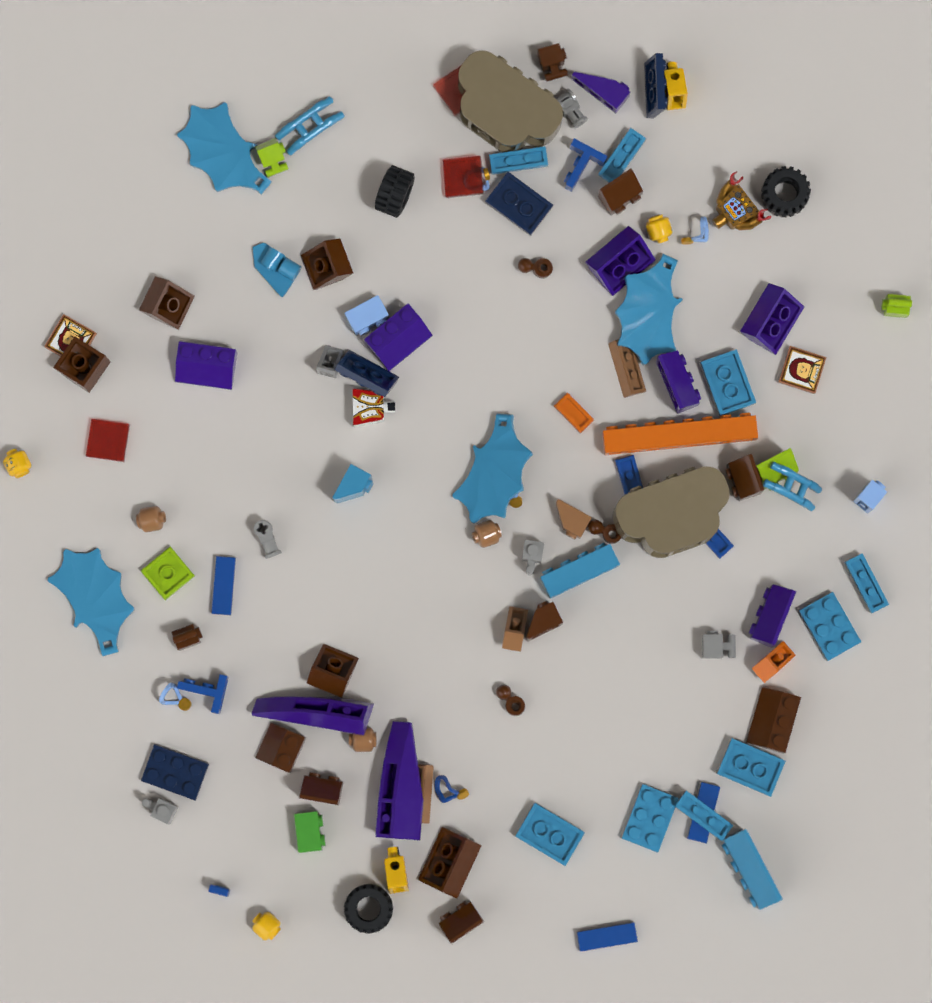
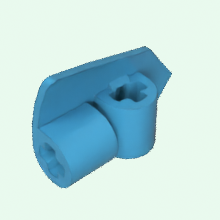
(275, 267)

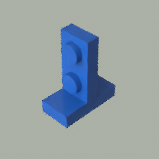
(588, 153)
(207, 689)

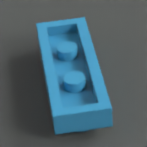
(622, 155)
(518, 160)
(866, 583)
(704, 815)

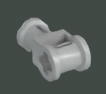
(571, 108)
(267, 539)

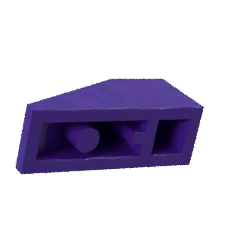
(605, 90)

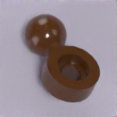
(525, 265)
(596, 527)
(504, 693)

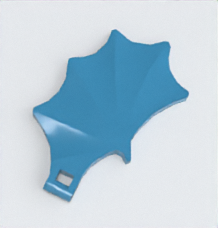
(221, 150)
(648, 311)
(495, 472)
(94, 595)

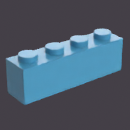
(579, 571)

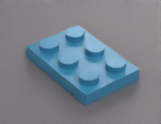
(728, 382)
(830, 626)
(751, 767)
(650, 818)
(550, 834)

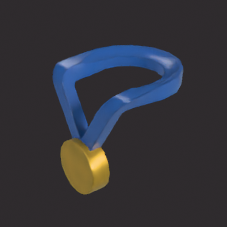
(461, 794)

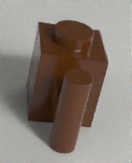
(550, 59)
(187, 637)

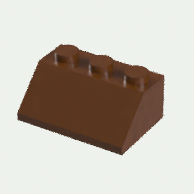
(773, 720)
(449, 862)

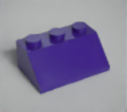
(620, 257)
(772, 318)
(398, 337)
(205, 365)
(678, 381)
(772, 615)

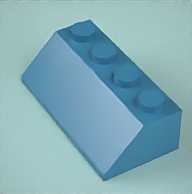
(752, 869)

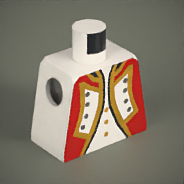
(369, 408)

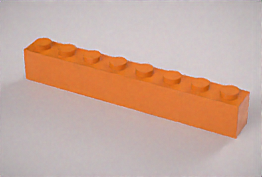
(680, 435)

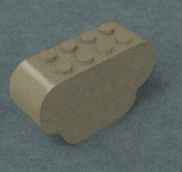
(505, 104)
(673, 512)

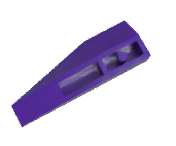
(320, 712)
(400, 787)

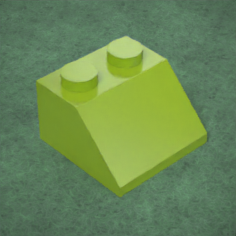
(784, 458)

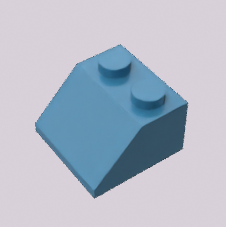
(353, 485)

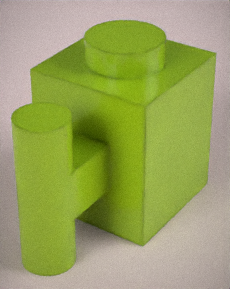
(270, 154)
(896, 305)

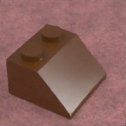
(621, 192)
(327, 263)
(166, 302)
(82, 364)
(744, 478)
(544, 620)
(332, 670)
(280, 748)
(321, 789)
(460, 922)

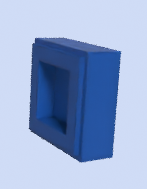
(219, 890)

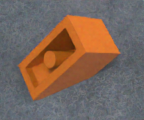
(773, 662)

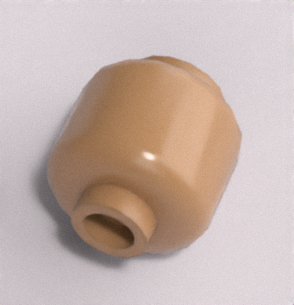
(150, 519)
(486, 533)
(364, 742)

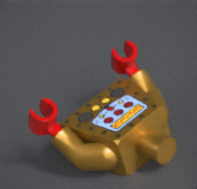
(737, 208)

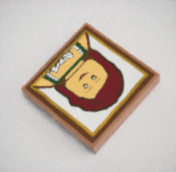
(65, 332)
(802, 370)

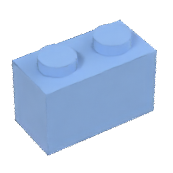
(367, 316)
(870, 496)

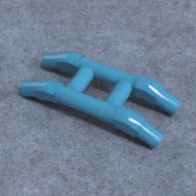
(307, 136)
(785, 490)

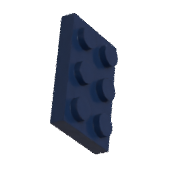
(655, 85)
(519, 203)
(366, 373)
(175, 772)

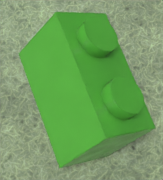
(308, 832)

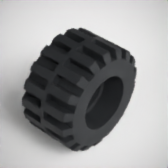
(789, 176)
(394, 191)
(353, 917)

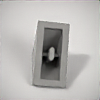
(329, 361)

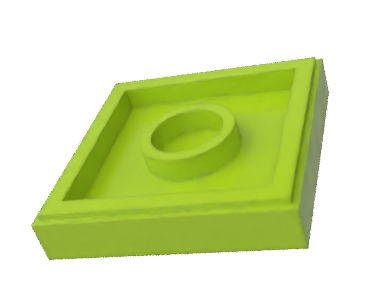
(167, 573)

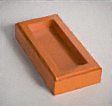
(574, 413)

